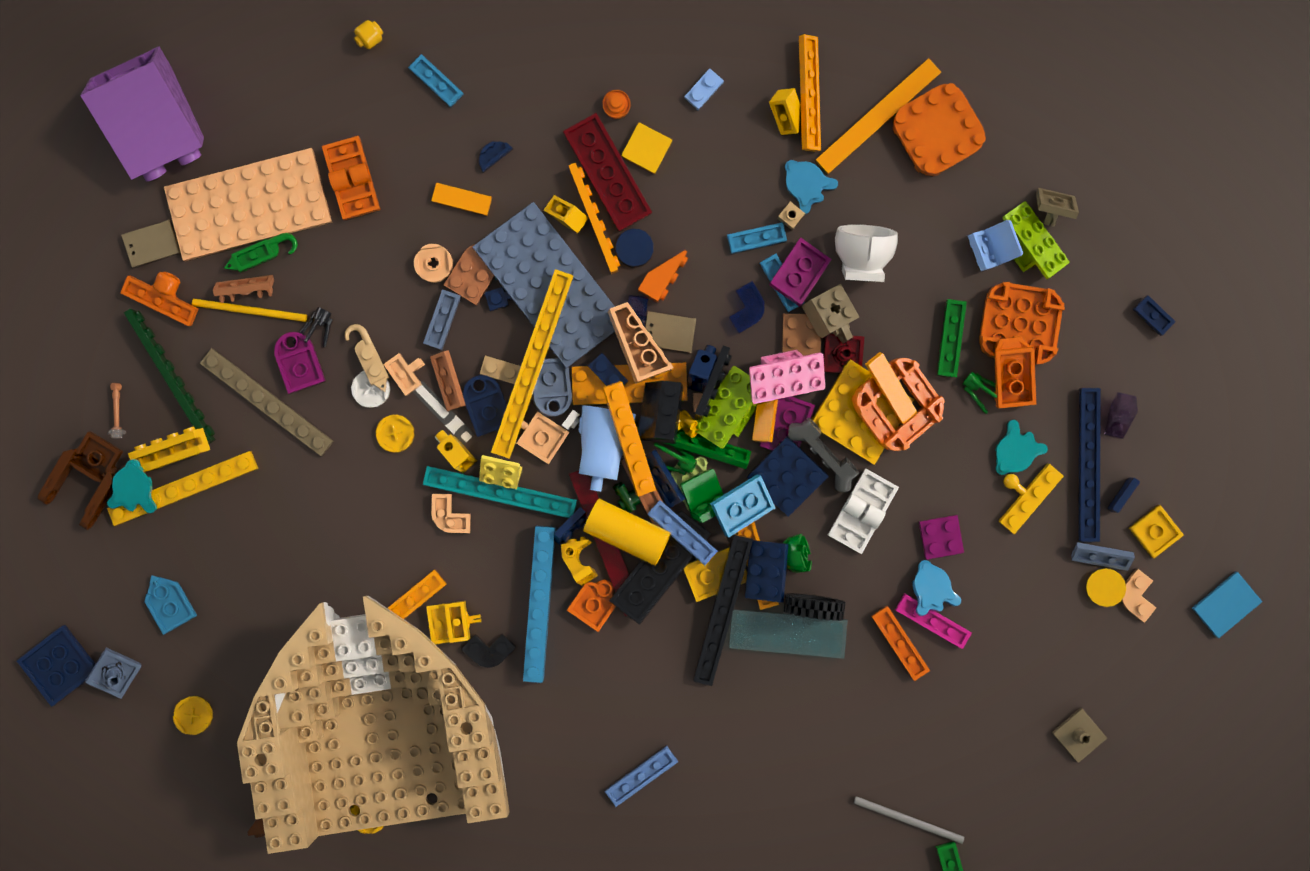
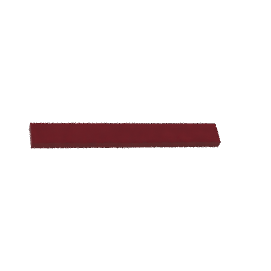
(610, 554)

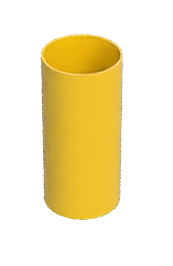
(627, 531)

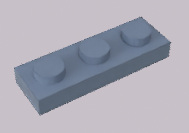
(442, 319)
(1102, 556)

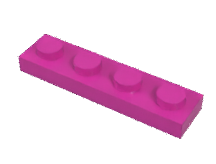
(934, 622)

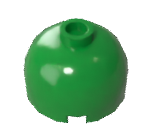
(798, 554)

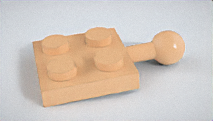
(542, 437)

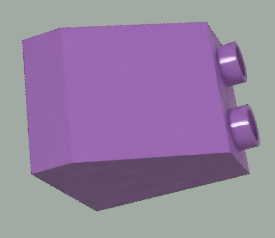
(144, 115)

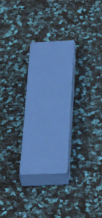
(682, 532)
(641, 776)

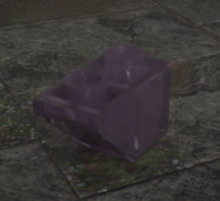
(1121, 415)

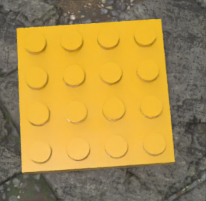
(840, 420)

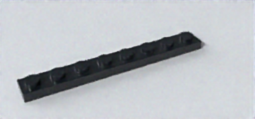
(722, 609)

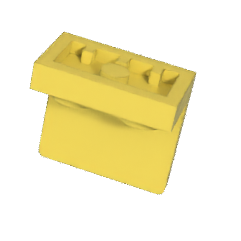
(499, 472)

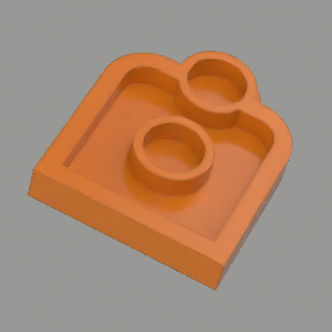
(593, 604)

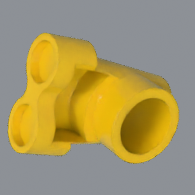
(687, 424)

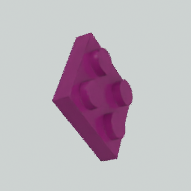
(941, 537)

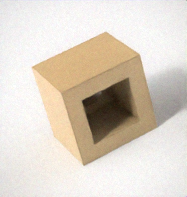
(791, 222)

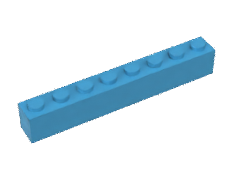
(539, 604)

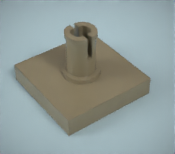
(1055, 205)
(1079, 735)

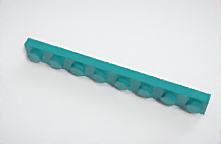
(518, 497)

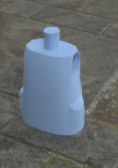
(599, 446)

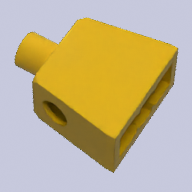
(459, 456)

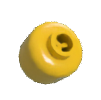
(368, 34)

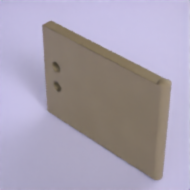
(151, 243)
(671, 331)

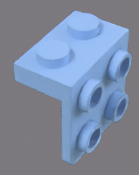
(995, 245)

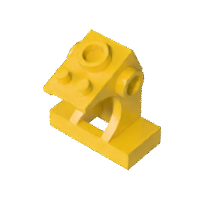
(580, 573)

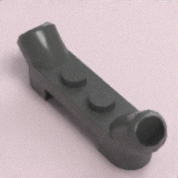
(809, 432)

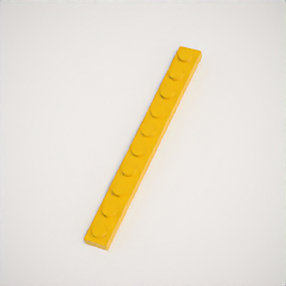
(532, 364)

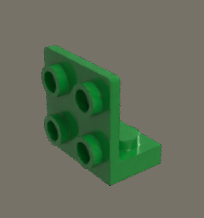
(700, 493)

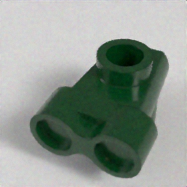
(627, 500)

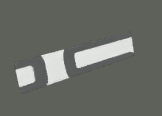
(438, 408)

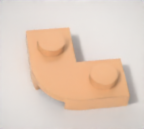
(444, 517)
(1133, 600)

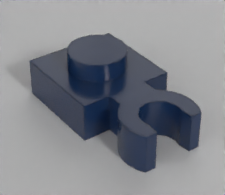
(497, 298)

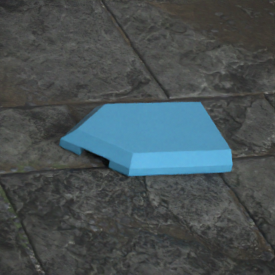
(168, 604)

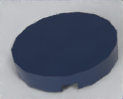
(634, 247)

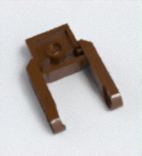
(94, 459)

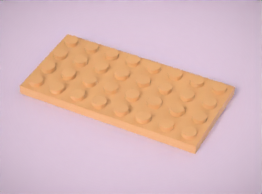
(247, 204)

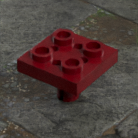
(843, 354)

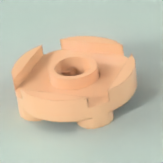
(425, 256)

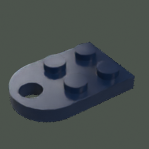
(484, 406)

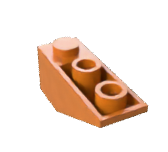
(657, 280)

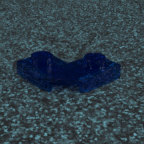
(753, 308)

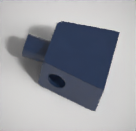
(702, 369)

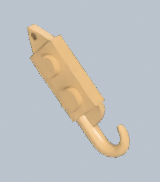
(369, 357)

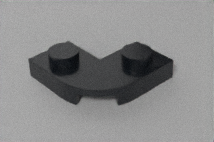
(488, 656)

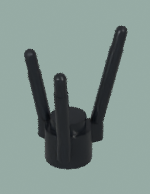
(320, 318)

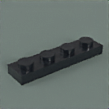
(710, 391)

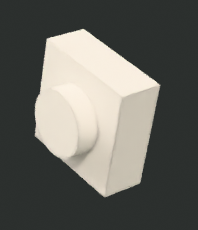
(572, 420)

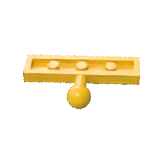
(1030, 497)

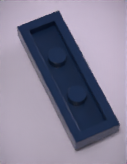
(663, 480)

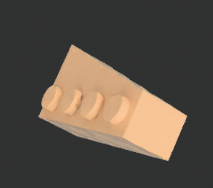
(639, 348)

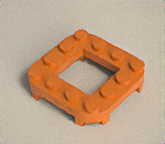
(929, 413)

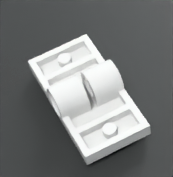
(863, 511)

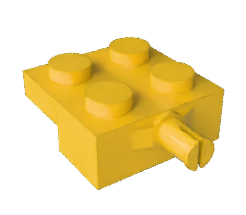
(450, 622)

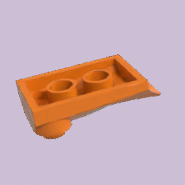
(1014, 373)

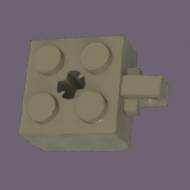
(831, 313)

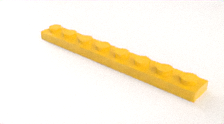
(190, 486)

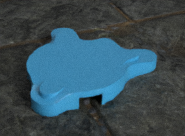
(806, 182)
(932, 589)

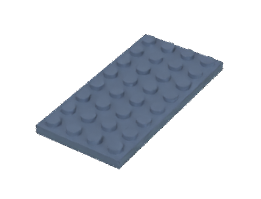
(523, 261)

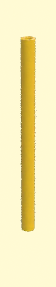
(249, 310)

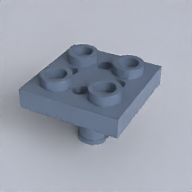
(113, 678)

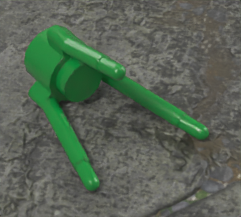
(974, 382)
(686, 463)

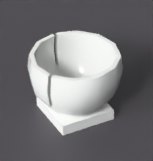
(865, 251)

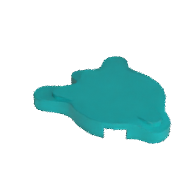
(1017, 451)
(132, 487)

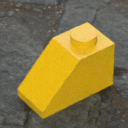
(786, 111)
(566, 213)

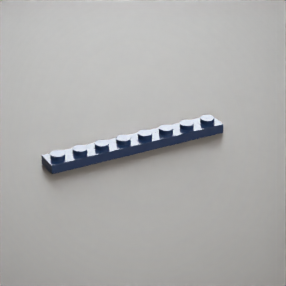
(1089, 464)

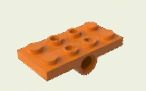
(350, 178)

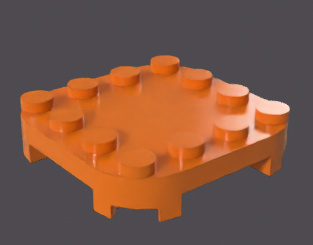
(939, 129)
(1025, 313)

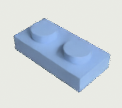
(704, 89)

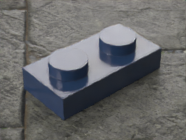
(1154, 315)
(606, 371)
(566, 531)

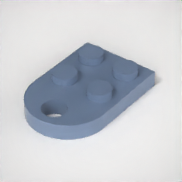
(552, 386)

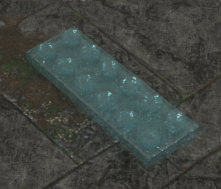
(787, 634)

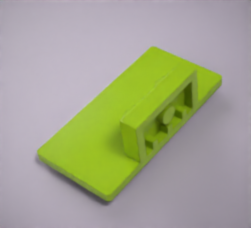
(1035, 242)
(729, 410)

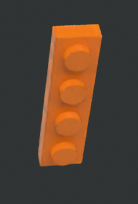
(900, 643)

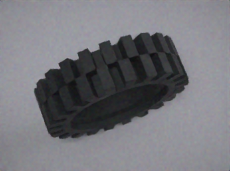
(814, 606)

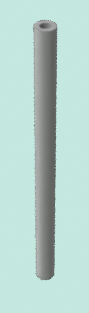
(909, 820)

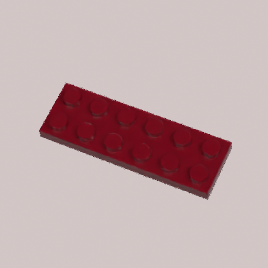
(607, 172)

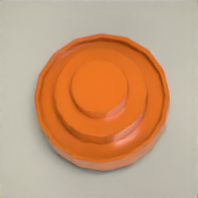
(616, 104)

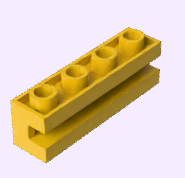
(171, 450)

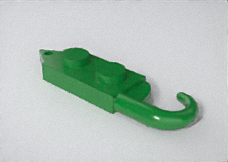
(259, 253)

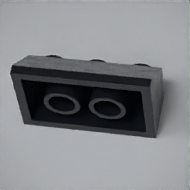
(661, 411)

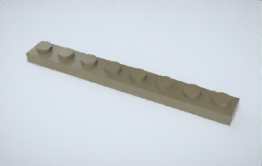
(266, 402)

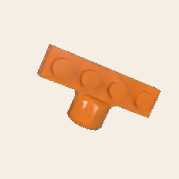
(161, 296)

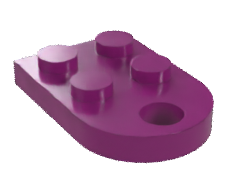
(298, 364)

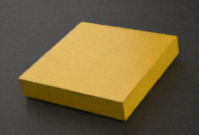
(646, 148)
(1156, 531)

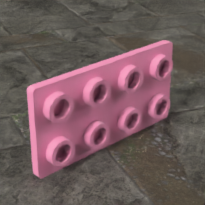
(786, 376)

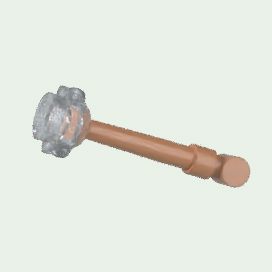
(116, 432)

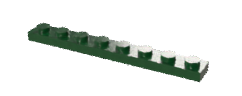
(166, 369)

